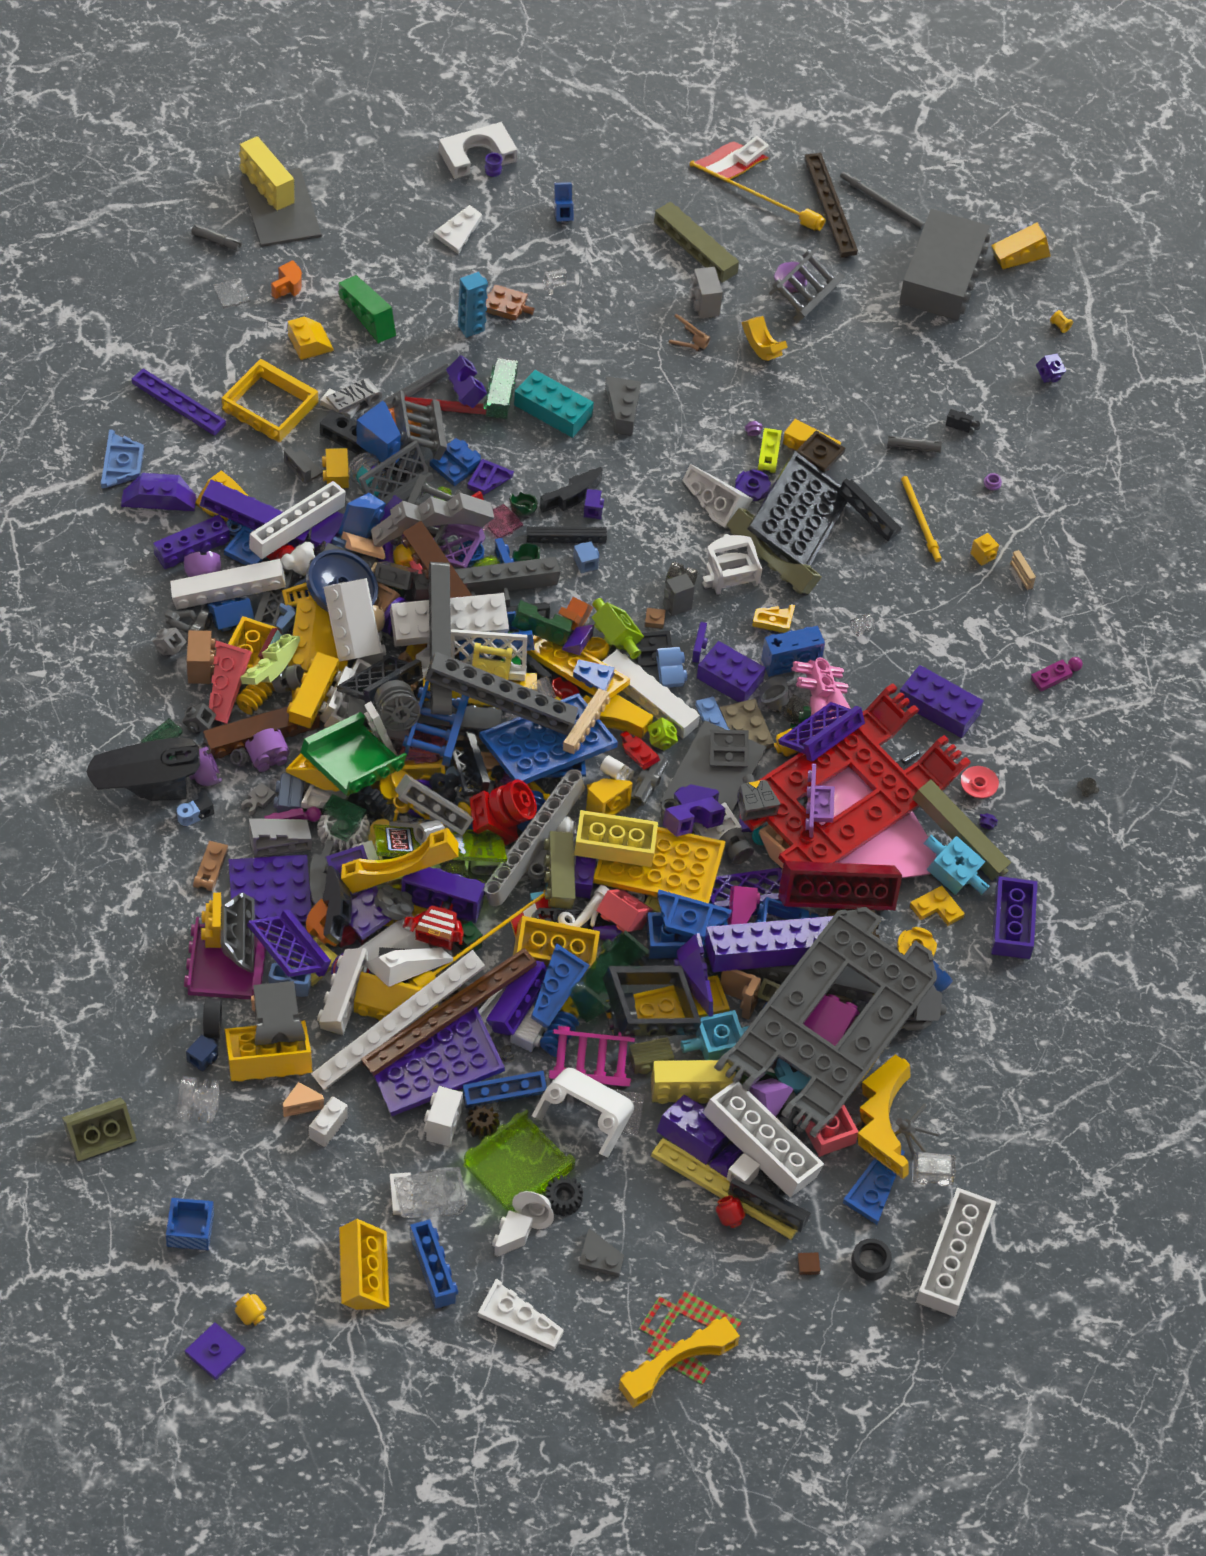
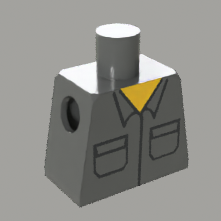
(756, 799)

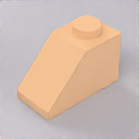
(773, 843)

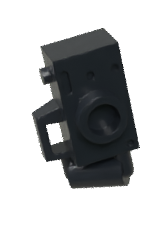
(961, 421)

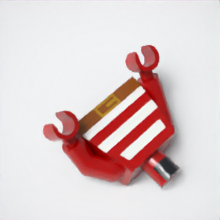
(437, 926)

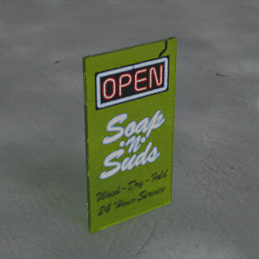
(400, 841)

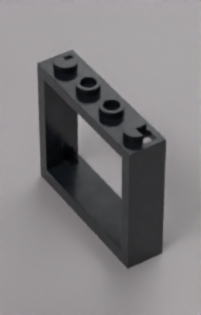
(651, 975)

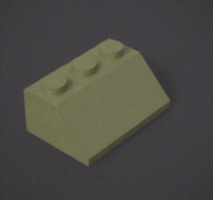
(99, 1129)

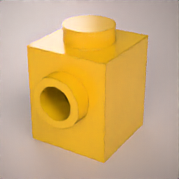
(984, 549)

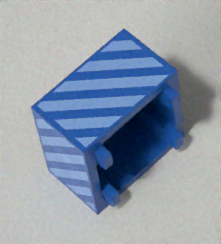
(190, 1224)

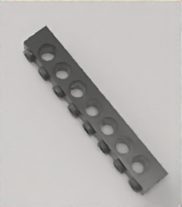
(501, 693)

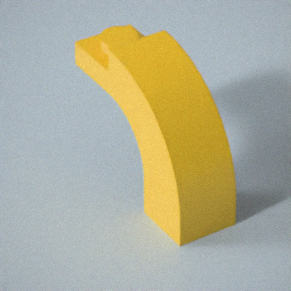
(761, 340)

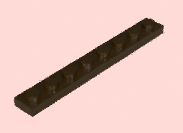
(831, 204)

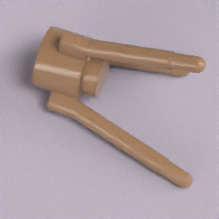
(700, 339)

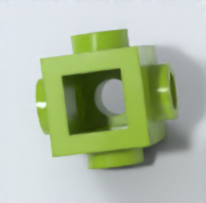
(662, 734)

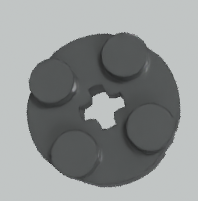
(394, 902)

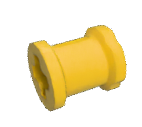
(1061, 321)

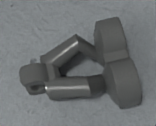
(201, 622)

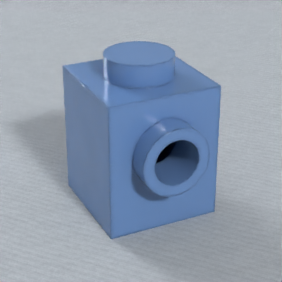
(586, 557)

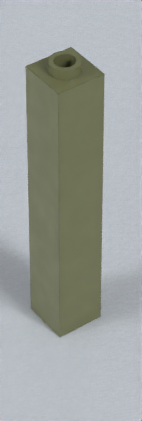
(957, 824)

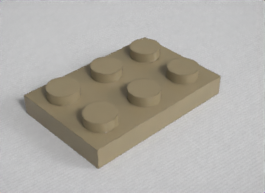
(748, 716)

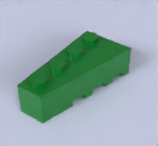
(368, 307)

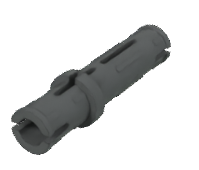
(222, 239)
(917, 444)

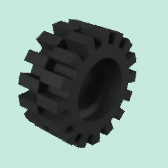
(567, 1185)

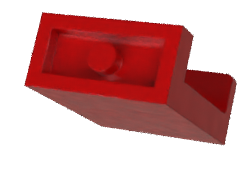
(484, 819)

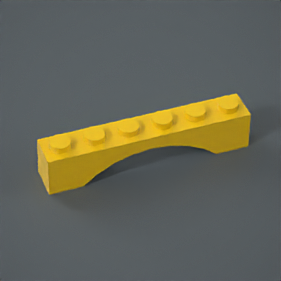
(368, 873)
(712, 1340)

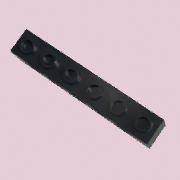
(344, 433)

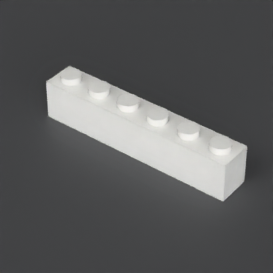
(297, 519)
(228, 584)
(654, 696)

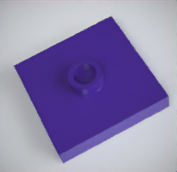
(215, 1351)

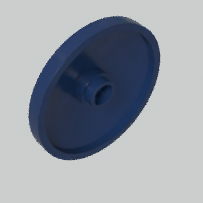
(337, 567)

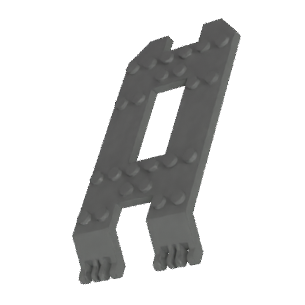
(839, 1068)

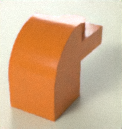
(289, 280)
(577, 612)
(316, 921)

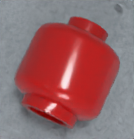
(730, 1211)

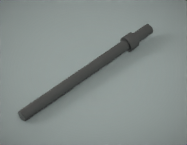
(856, 183)

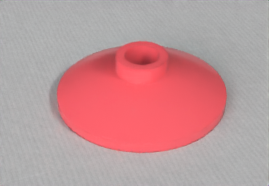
(979, 776)

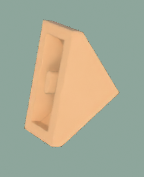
(302, 1100)

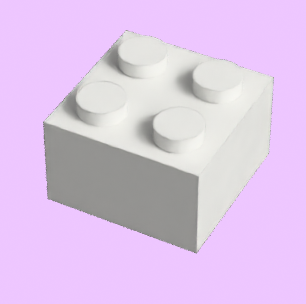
(443, 1116)

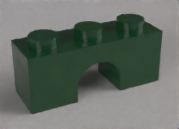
(553, 630)

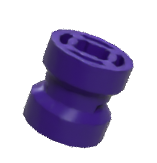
(493, 164)

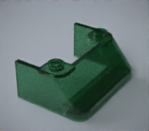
(590, 992)

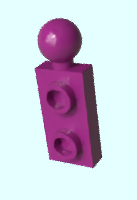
(1056, 673)
(312, 814)

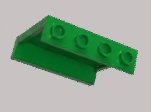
(351, 755)

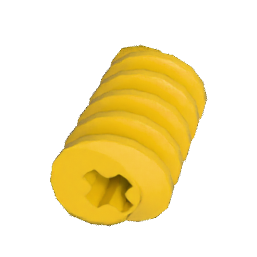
(253, 696)

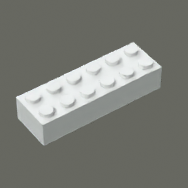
(468, 613)
(763, 1138)
(956, 1252)

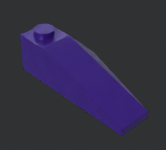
(692, 961)

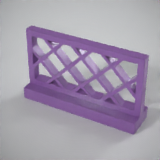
(466, 532)

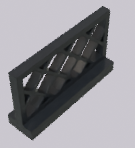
(398, 670)

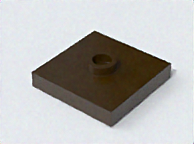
(821, 451)

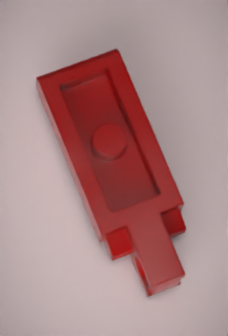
(639, 750)

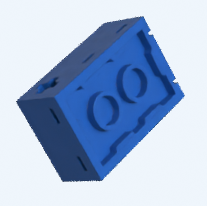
(785, 648)

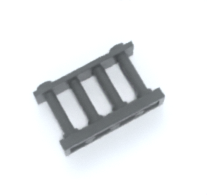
(821, 290)
(432, 420)
(422, 487)

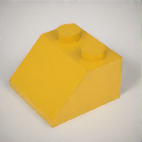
(308, 338)
(609, 796)

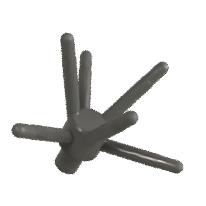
(908, 1129)

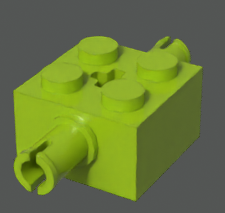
(617, 627)

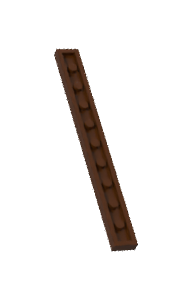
(448, 1012)

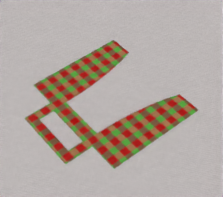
(694, 1308)

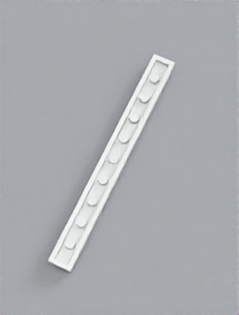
(398, 1019)

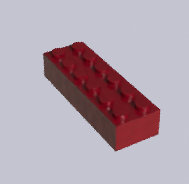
(839, 885)

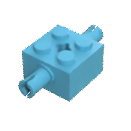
(956, 865)
(715, 1035)

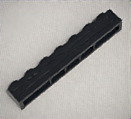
(566, 534)

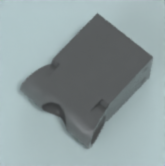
(277, 1014)

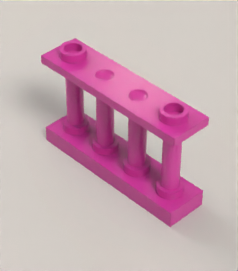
(599, 1075)

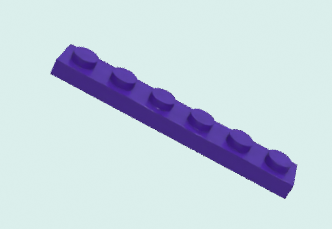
(178, 401)

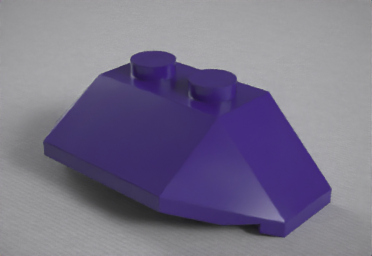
(159, 492)

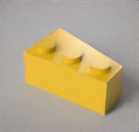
(1022, 247)

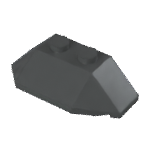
(236, 936)

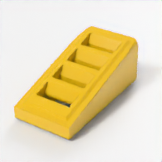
(299, 588)

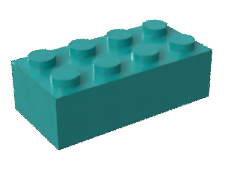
(553, 403)

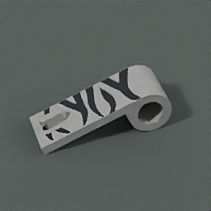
(354, 394)
(421, 827)

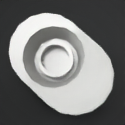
(534, 1206)

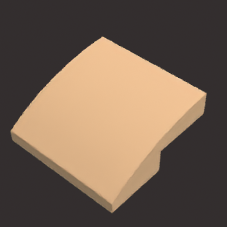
(362, 545)

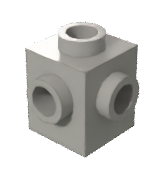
(169, 641)

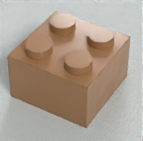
(200, 657)

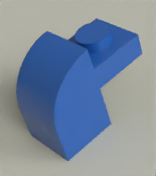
(563, 202)

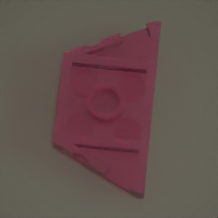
(420, 755)

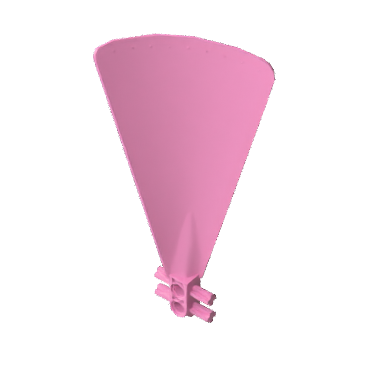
(902, 841)

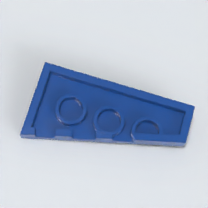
(561, 975)
(871, 1191)

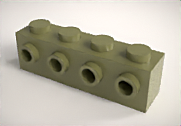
(559, 870)

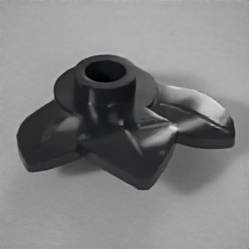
(444, 785)

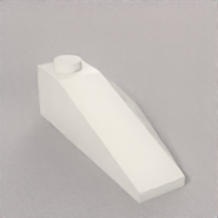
(393, 937)
(405, 964)

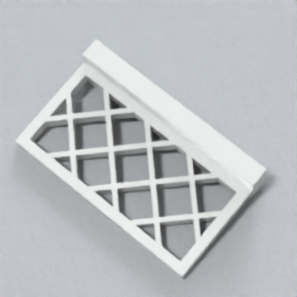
(517, 672)

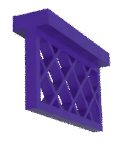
(825, 737)
(761, 875)
(297, 938)

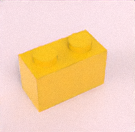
(336, 467)

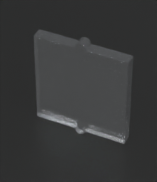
(231, 293)

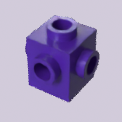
(1051, 368)

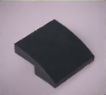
(649, 646)

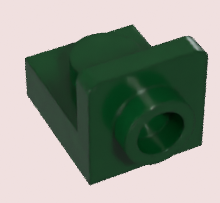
(803, 715)

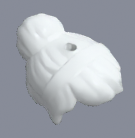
(299, 558)

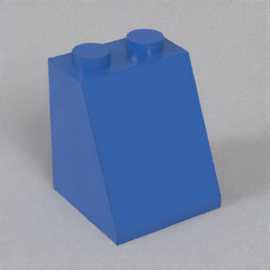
(378, 432)

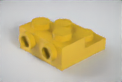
(212, 921)

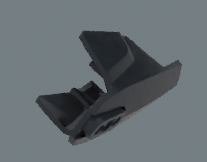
(147, 768)

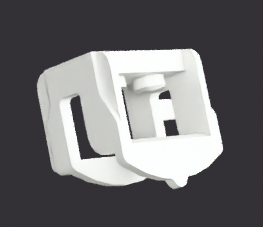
(721, 579)

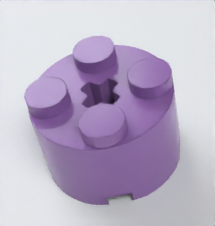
(267, 749)

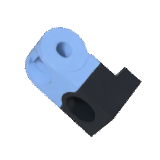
(196, 810)

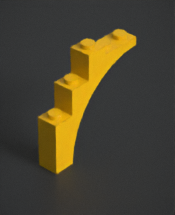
(624, 716)

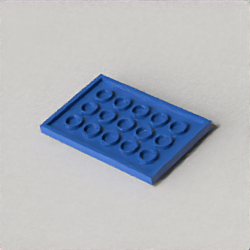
(534, 751)

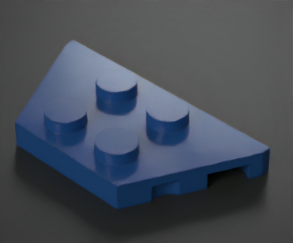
(688, 915)

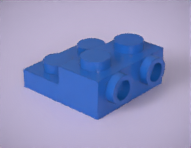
(457, 462)

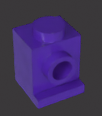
(593, 504)

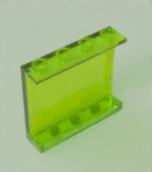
(517, 1160)

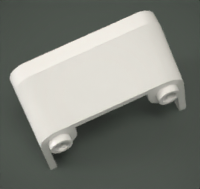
(614, 1107)

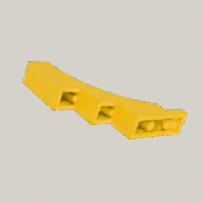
(877, 1135)

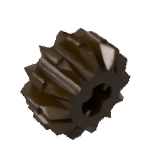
(479, 1115)

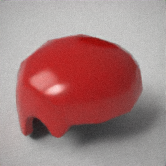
(564, 689)

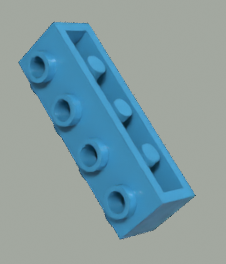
(472, 304)

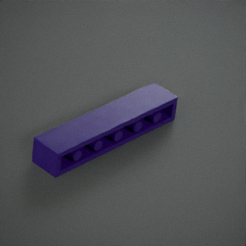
(242, 508)

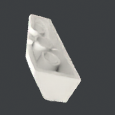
(715, 495)

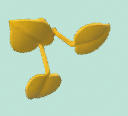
(387, 788)

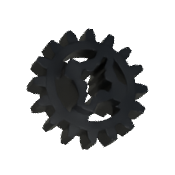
(371, 801)

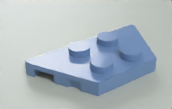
(121, 460)

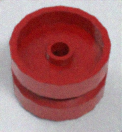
(512, 803)

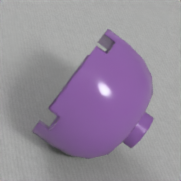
(202, 564)
(207, 770)

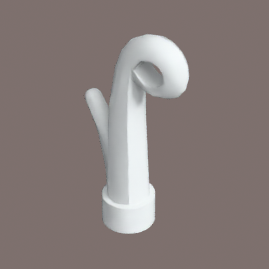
(588, 912)

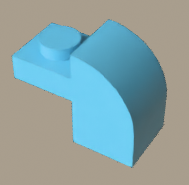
(785, 1075)

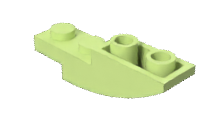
(275, 660)

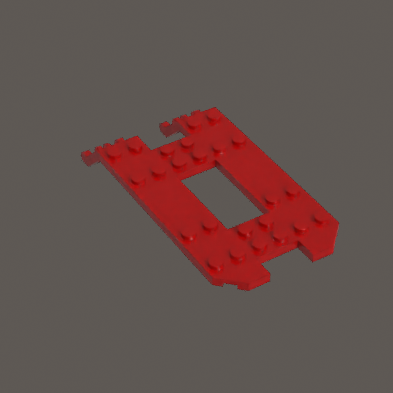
(863, 753)

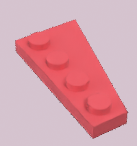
(229, 667)

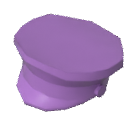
(784, 269)

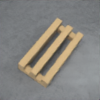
(1023, 570)

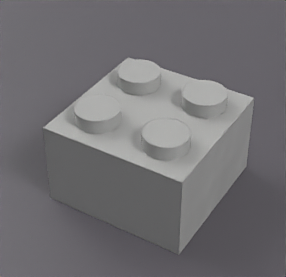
(706, 292)

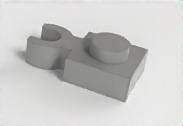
(259, 796)

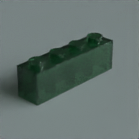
(501, 388)

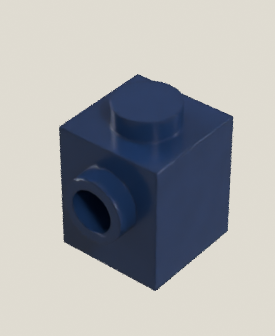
(202, 1053)

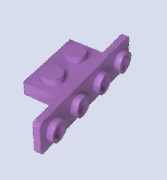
(822, 802)

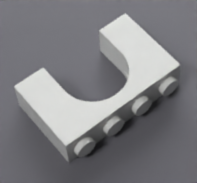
(492, 137)

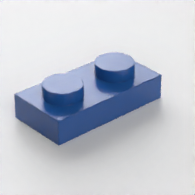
(502, 551)

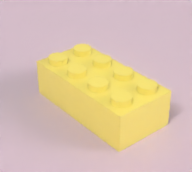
(266, 173)
(616, 838)
(693, 1078)

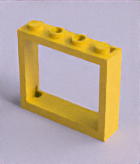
(283, 381)

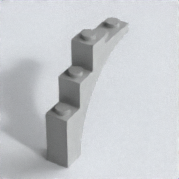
(433, 512)

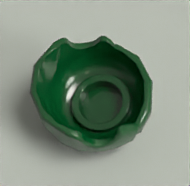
(523, 504)
(526, 552)

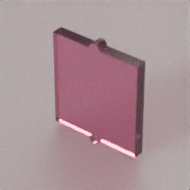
(504, 522)

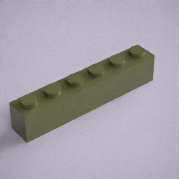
(696, 241)

